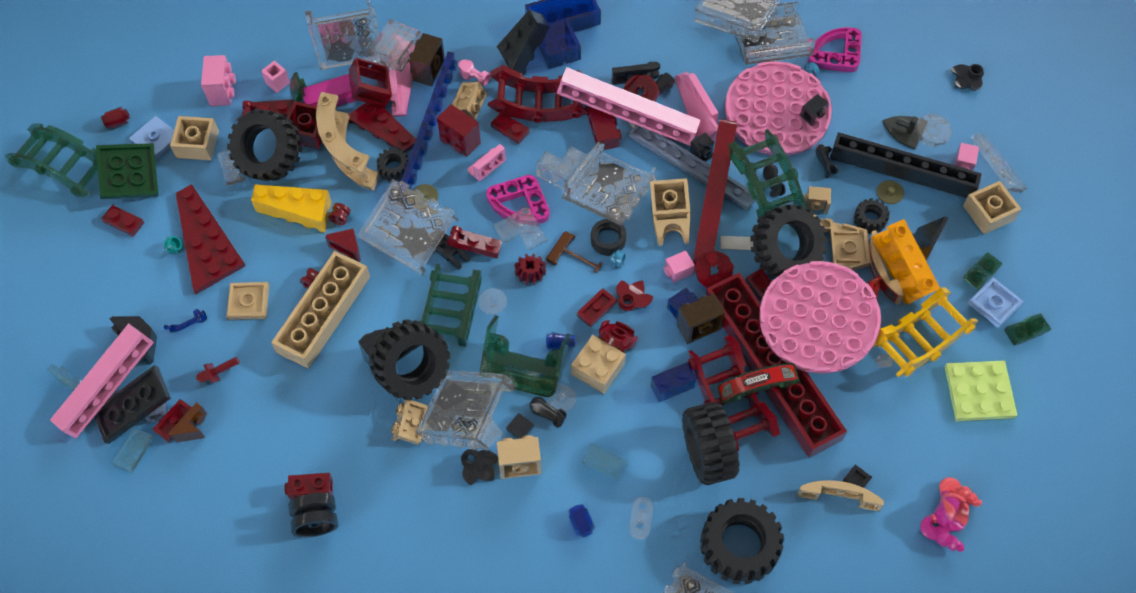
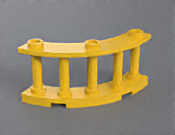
(907, 325)

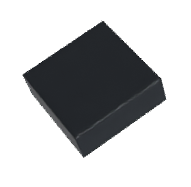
(520, 426)
(857, 477)

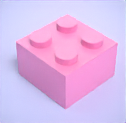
(218, 80)

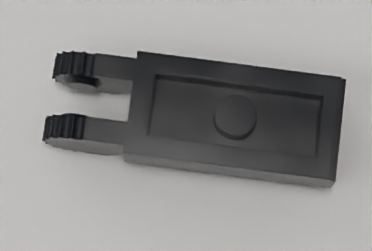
(621, 75)
(448, 252)

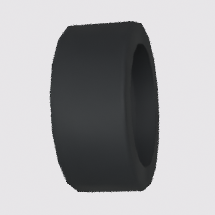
(605, 249)

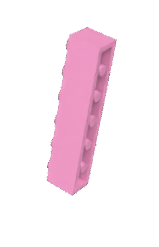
(101, 381)

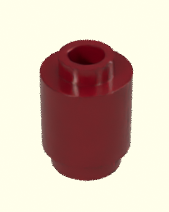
(115, 118)

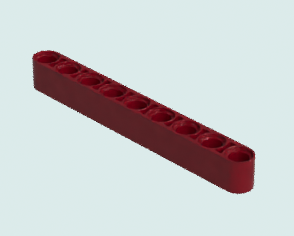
(715, 189)

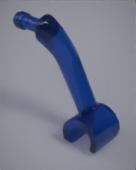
(199, 317)

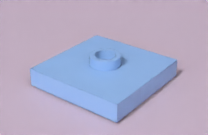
(154, 132)
(995, 302)

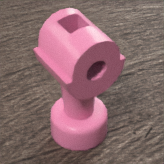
(468, 71)

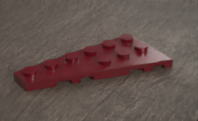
(207, 247)

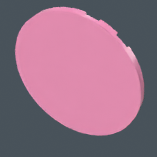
(772, 99)
(820, 317)

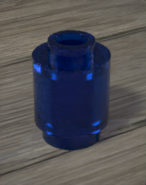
(581, 521)

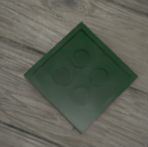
(127, 171)

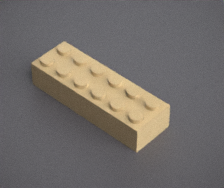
(321, 310)

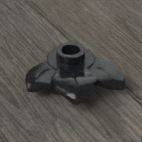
(968, 76)
(480, 468)

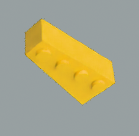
(294, 204)

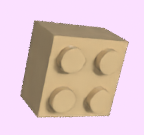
(194, 138)
(991, 207)
(598, 364)
(519, 457)

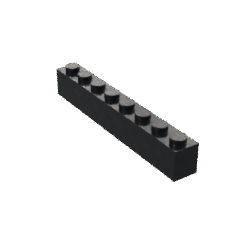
(905, 165)

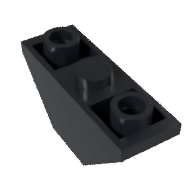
(137, 322)

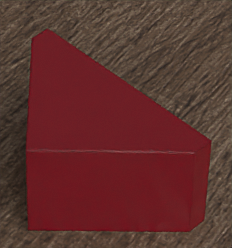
(345, 243)

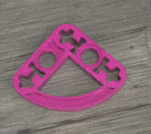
(847, 57)
(527, 191)

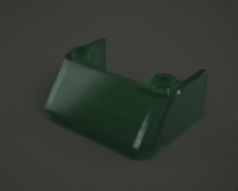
(526, 372)

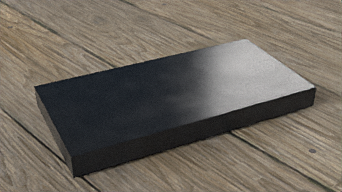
(132, 404)

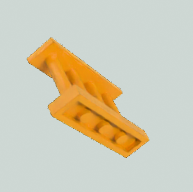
(905, 261)

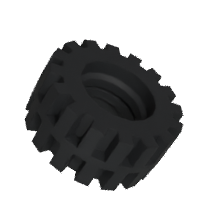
(388, 157)
(874, 207)

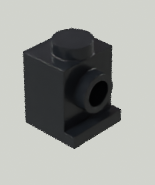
(814, 109)
(702, 147)

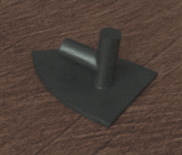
(903, 129)

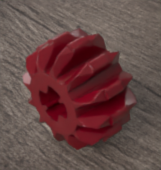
(530, 269)

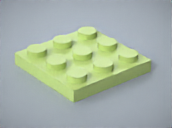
(980, 391)

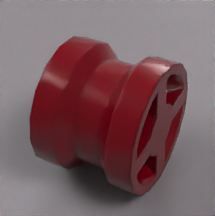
(339, 214)
(310, 276)

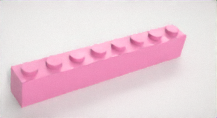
(628, 106)

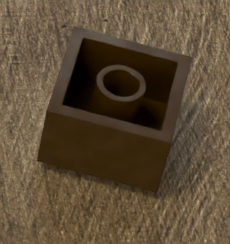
(426, 59)
(700, 318)

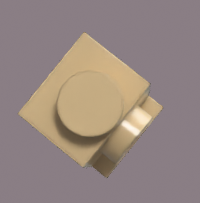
(818, 198)

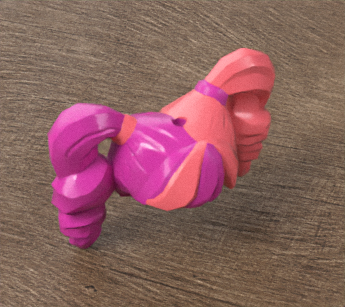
(950, 514)

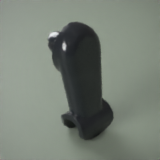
(822, 155)
(770, 172)
(542, 408)

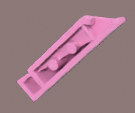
(400, 88)
(698, 104)

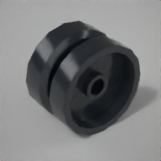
(313, 515)

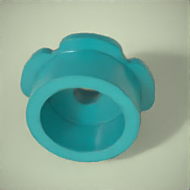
(172, 244)

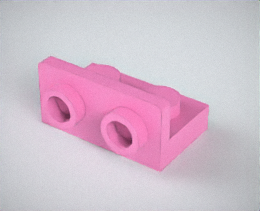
(488, 163)

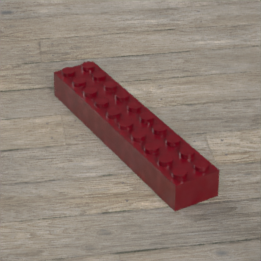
(799, 404)

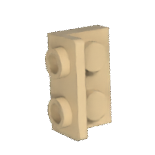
(470, 98)
(409, 418)

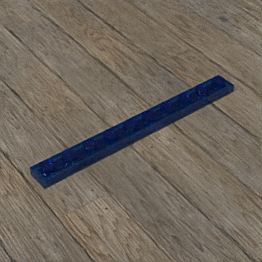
(430, 119)

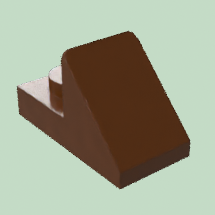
(186, 428)

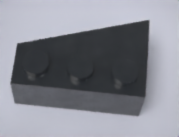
(522, 40)

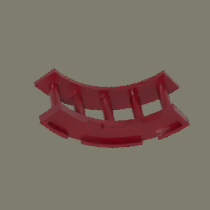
(536, 84)
(732, 349)

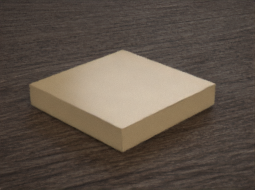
(248, 301)

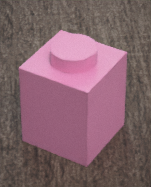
(275, 76)
(966, 156)
(679, 266)

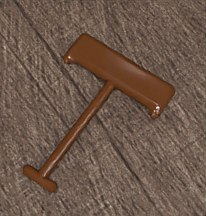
(560, 247)

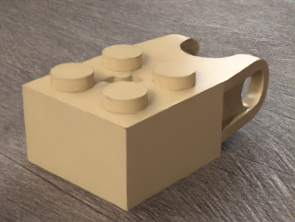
(670, 208)

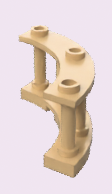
(332, 130)

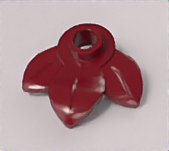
(634, 294)

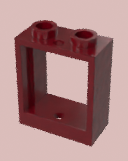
(365, 92)

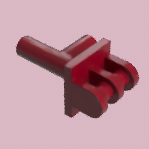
(211, 372)

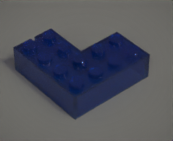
(564, 19)

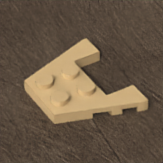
(848, 244)

